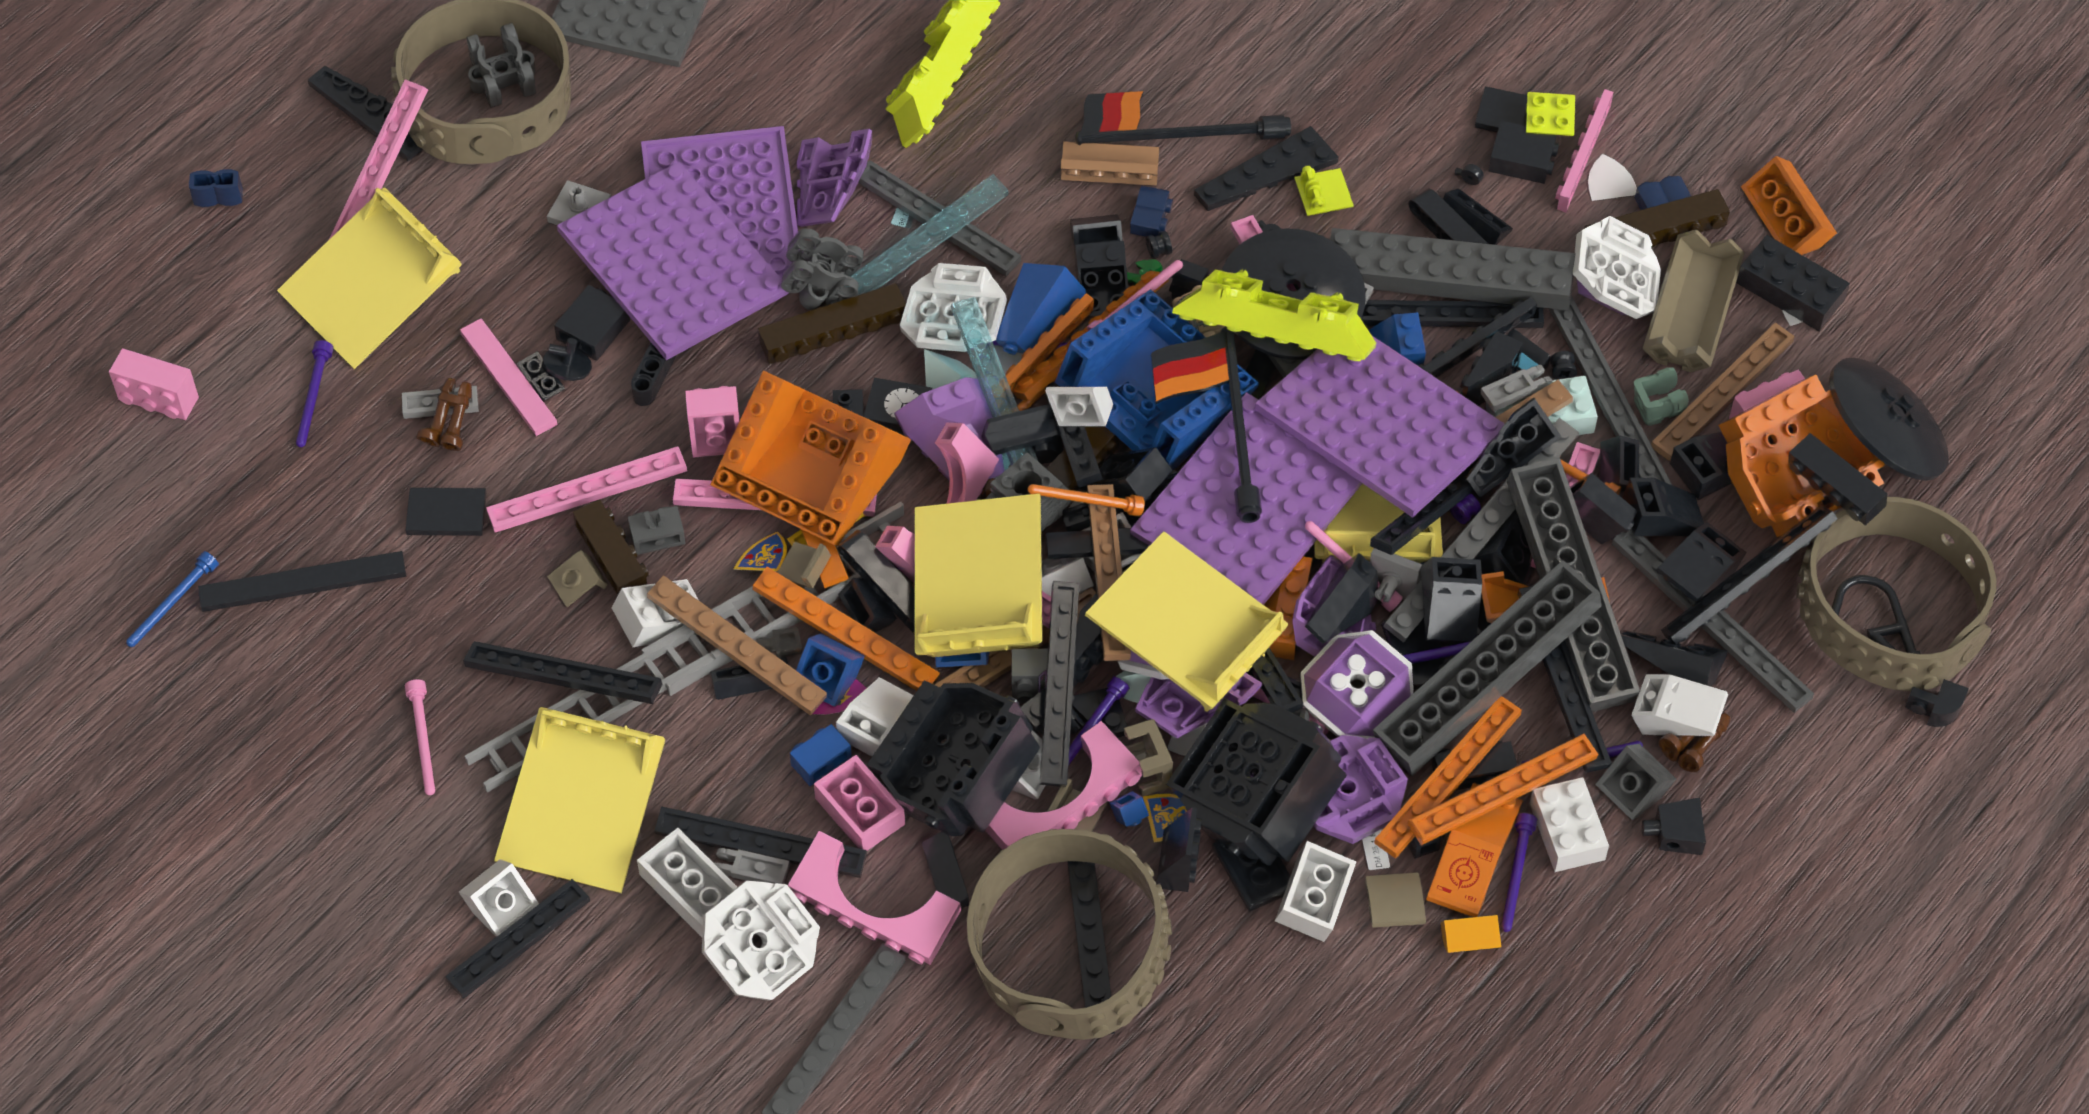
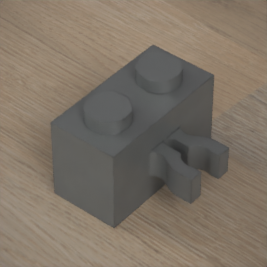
(656, 530)

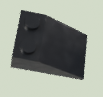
(1134, 473)

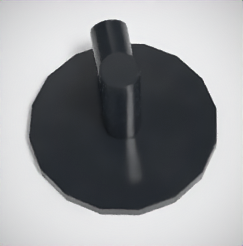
(567, 362)

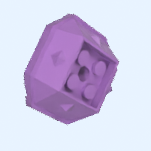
(1376, 790)

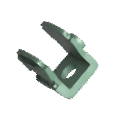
(1659, 383)

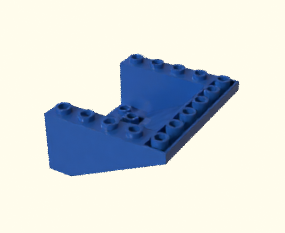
(1119, 358)

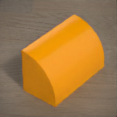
(1471, 933)

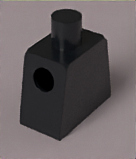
(1678, 827)

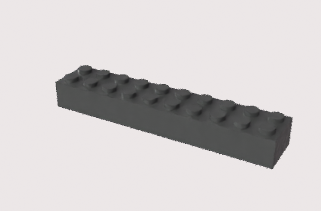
(1460, 268)
(1555, 535)
(1488, 667)

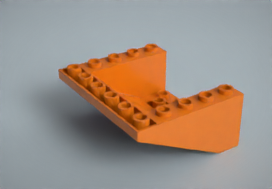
(807, 459)

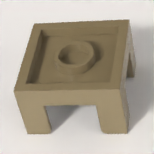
(1152, 756)

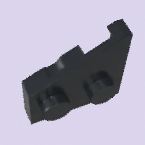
(1088, 702)

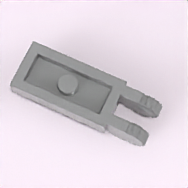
(1514, 387)
(752, 866)

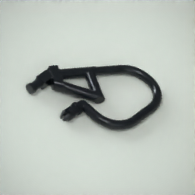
(1876, 633)

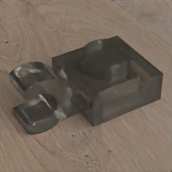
(783, 642)

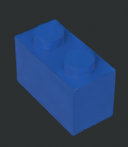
(820, 754)

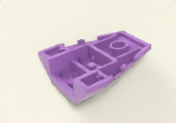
(829, 176)
(952, 403)
(1307, 603)
(1179, 711)

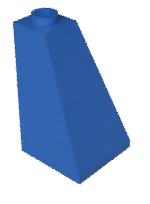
(1036, 303)

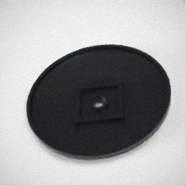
(1301, 259)
(1888, 419)

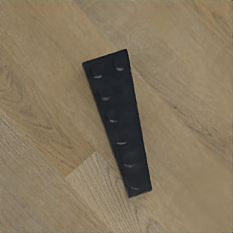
(359, 104)
(1267, 169)

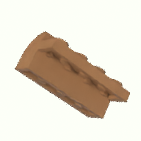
(1110, 163)

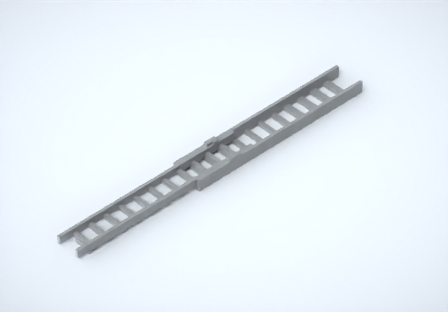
(686, 673)

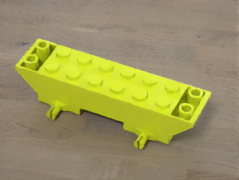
(930, 80)
(1312, 323)

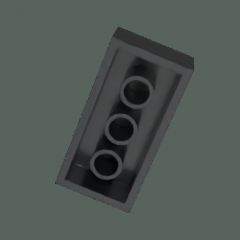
(1792, 283)

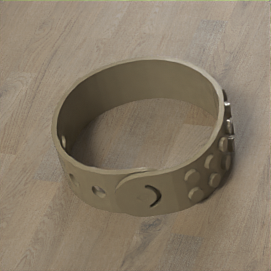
(484, 138)
(1870, 659)
(1049, 1015)

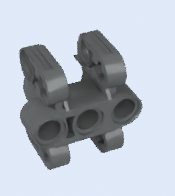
(517, 63)
(824, 268)

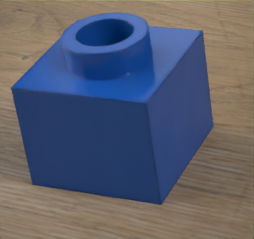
(1129, 809)

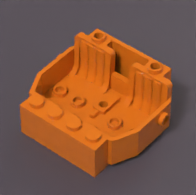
(1761, 469)

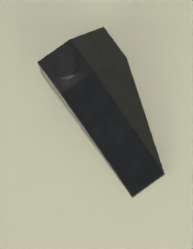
(1517, 443)
(1507, 552)
(1346, 599)
(1694, 663)

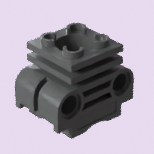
(1017, 480)

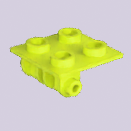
(1550, 113)
(1323, 191)

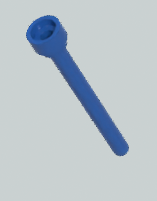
(204, 564)

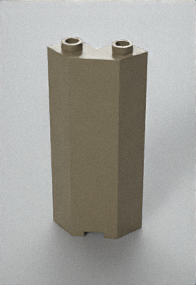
(1693, 301)

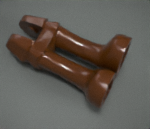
(460, 402)
(1691, 759)

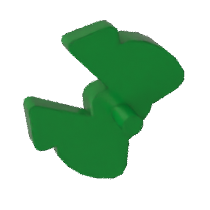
(1144, 266)

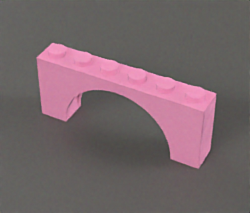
(969, 468)
(1111, 772)
(916, 933)

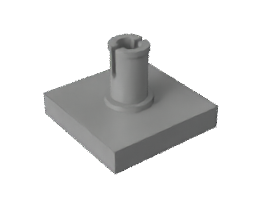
(574, 200)
(1395, 574)

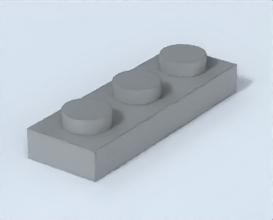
(424, 403)

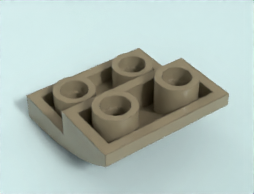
(1395, 900)

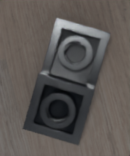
(538, 377)

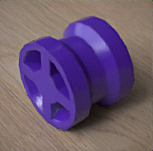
(1465, 509)

